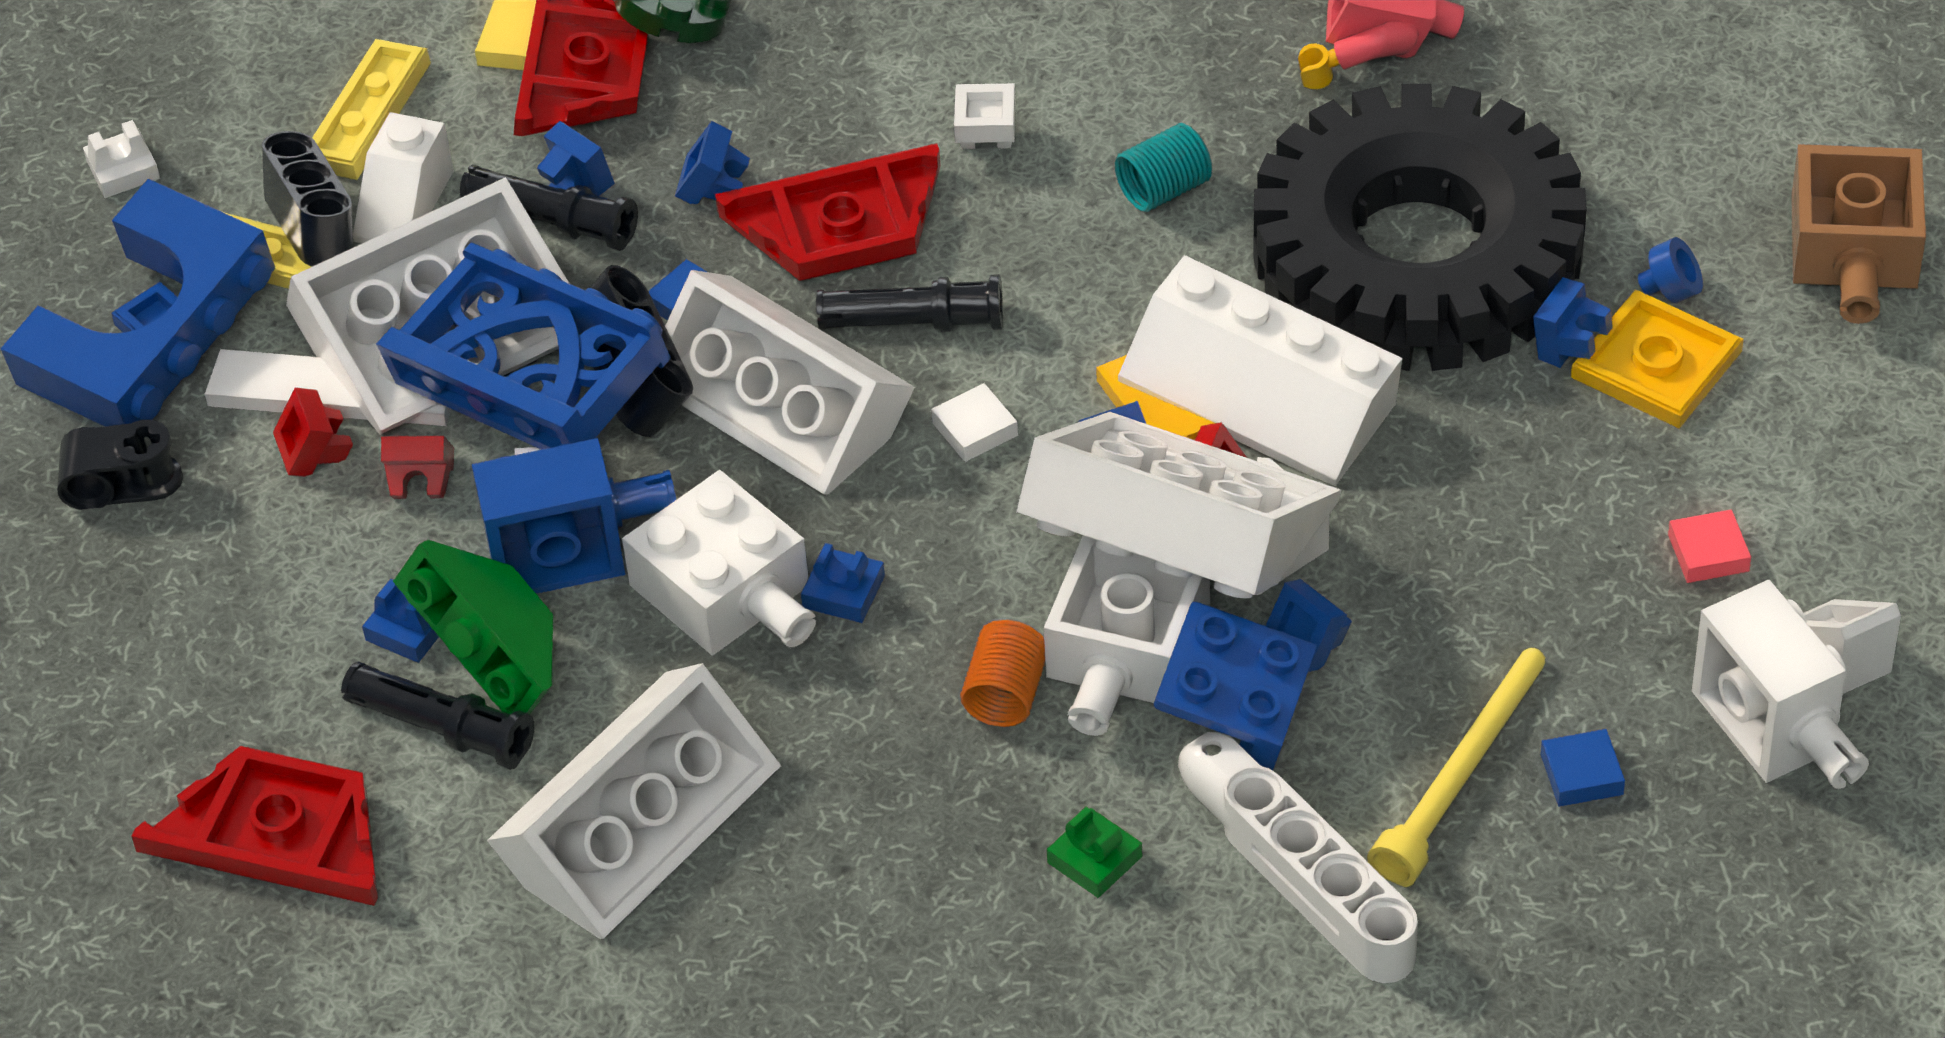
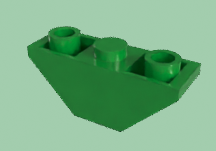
(485, 620)

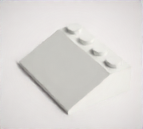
(382, 282)
(1173, 502)

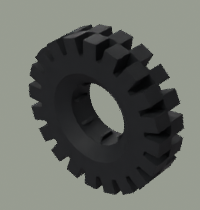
(1485, 168)

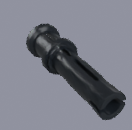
(571, 210)
(941, 304)
(462, 721)

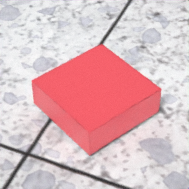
(1709, 546)

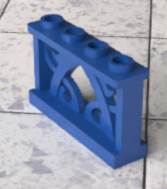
(439, 368)

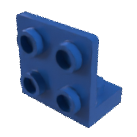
(1236, 679)

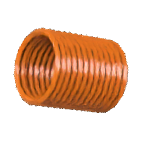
(1005, 659)

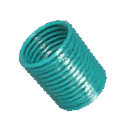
(1163, 167)

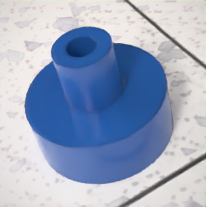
(1672, 271)

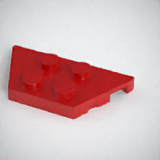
(579, 66)
(838, 213)
(274, 824)

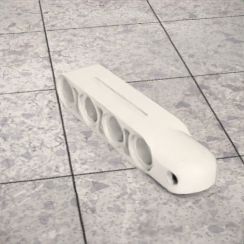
(1271, 824)

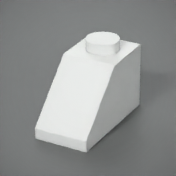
(402, 175)

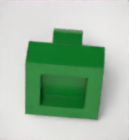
(1094, 852)

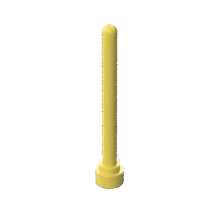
(1402, 851)

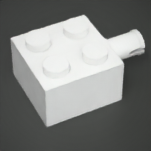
(721, 566)
(1115, 630)
(1774, 686)

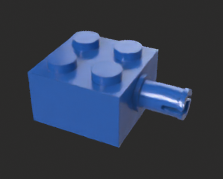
(561, 514)

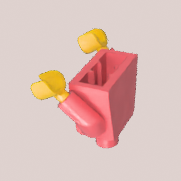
(1375, 30)

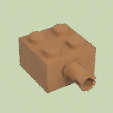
(1858, 222)

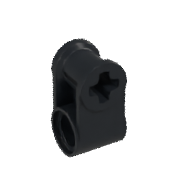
(111, 464)

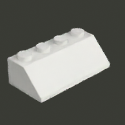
(1262, 370)
(782, 381)
(636, 801)

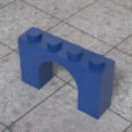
(132, 372)

